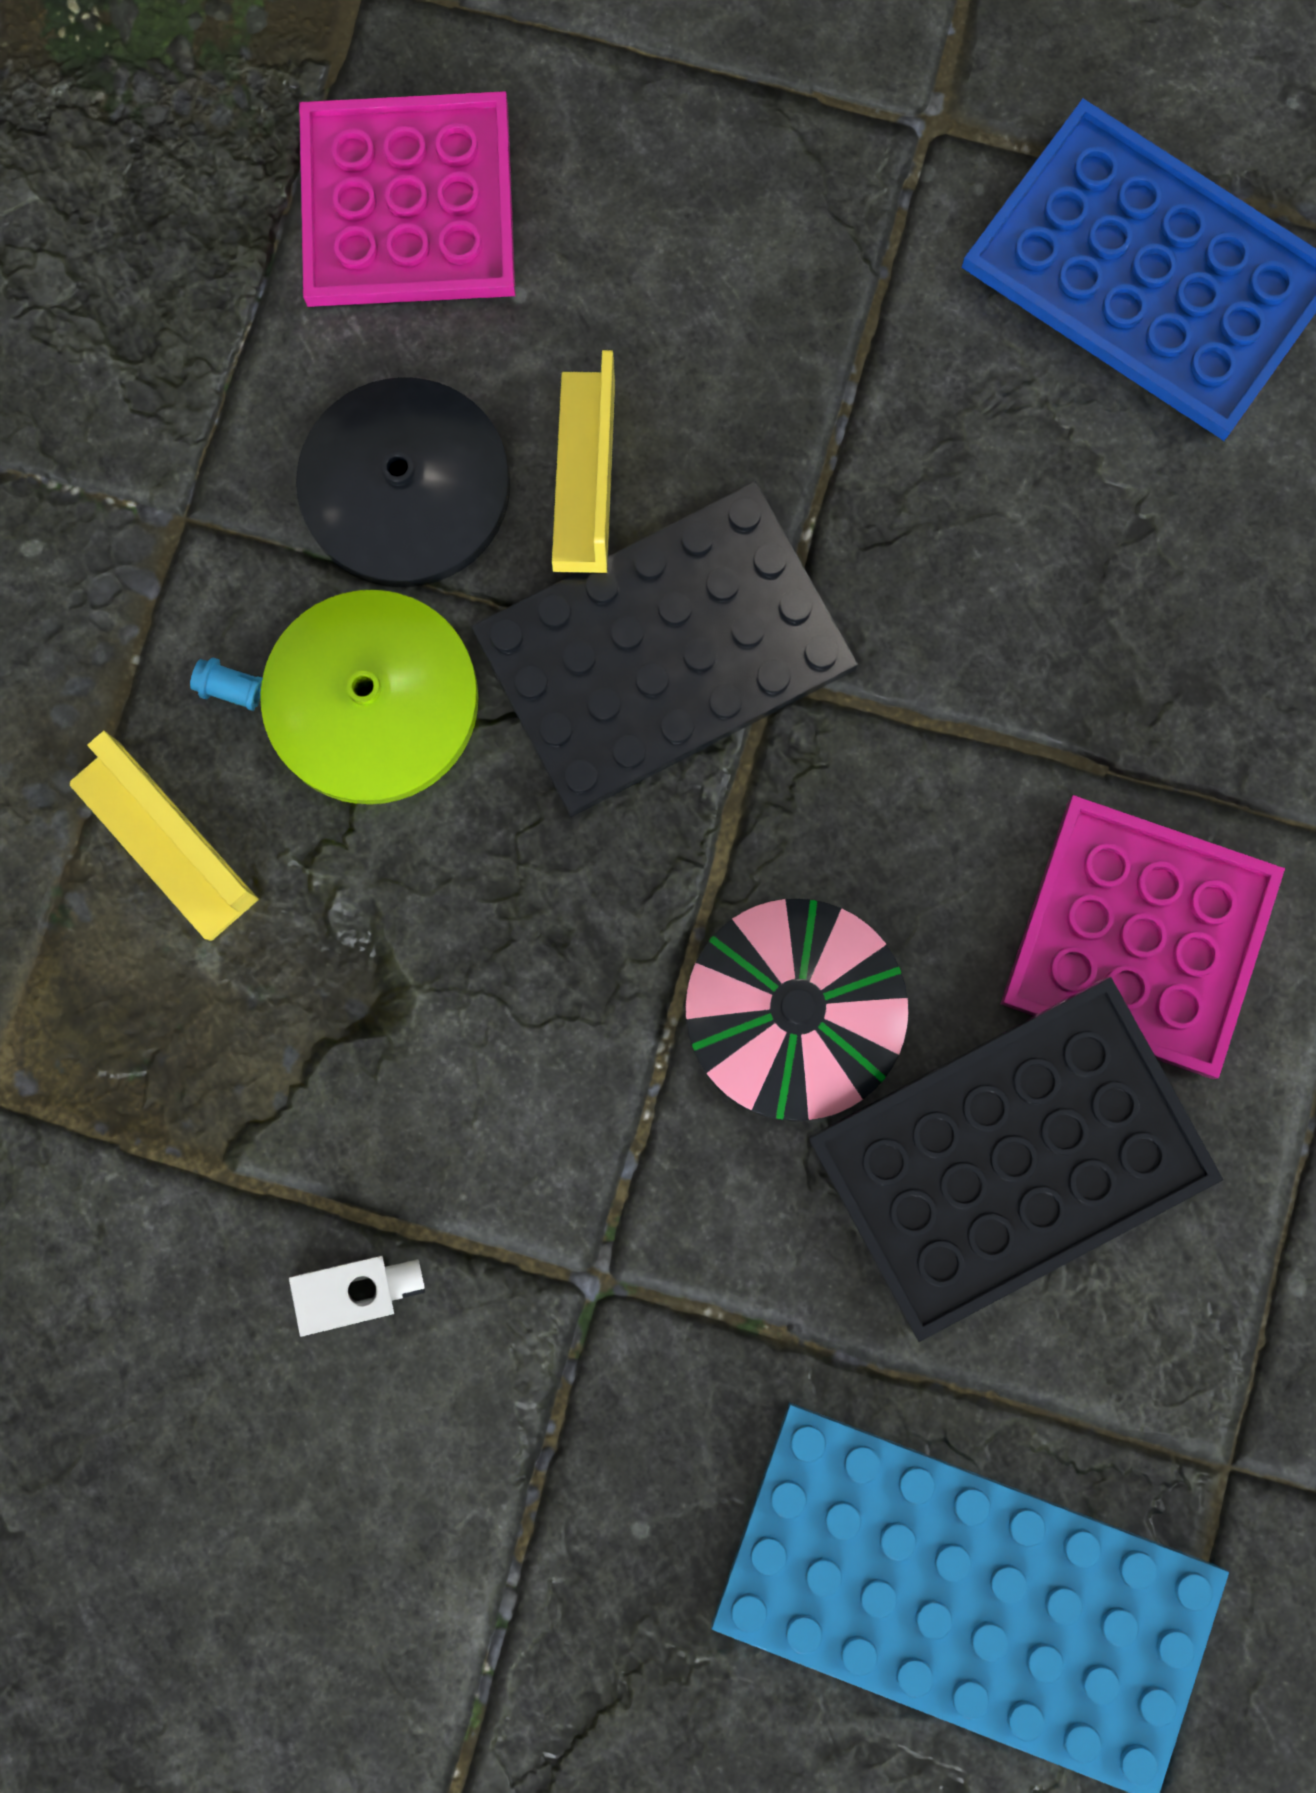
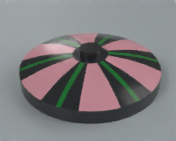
(796, 1009)

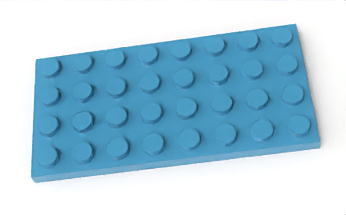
(971, 1601)

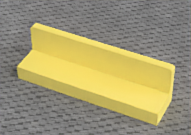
(584, 470)
(161, 839)

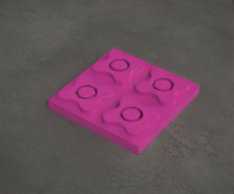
(406, 199)
(1157, 915)

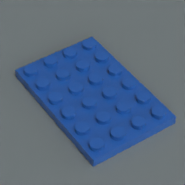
(1150, 268)

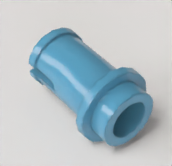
(225, 683)

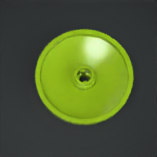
(376, 743)

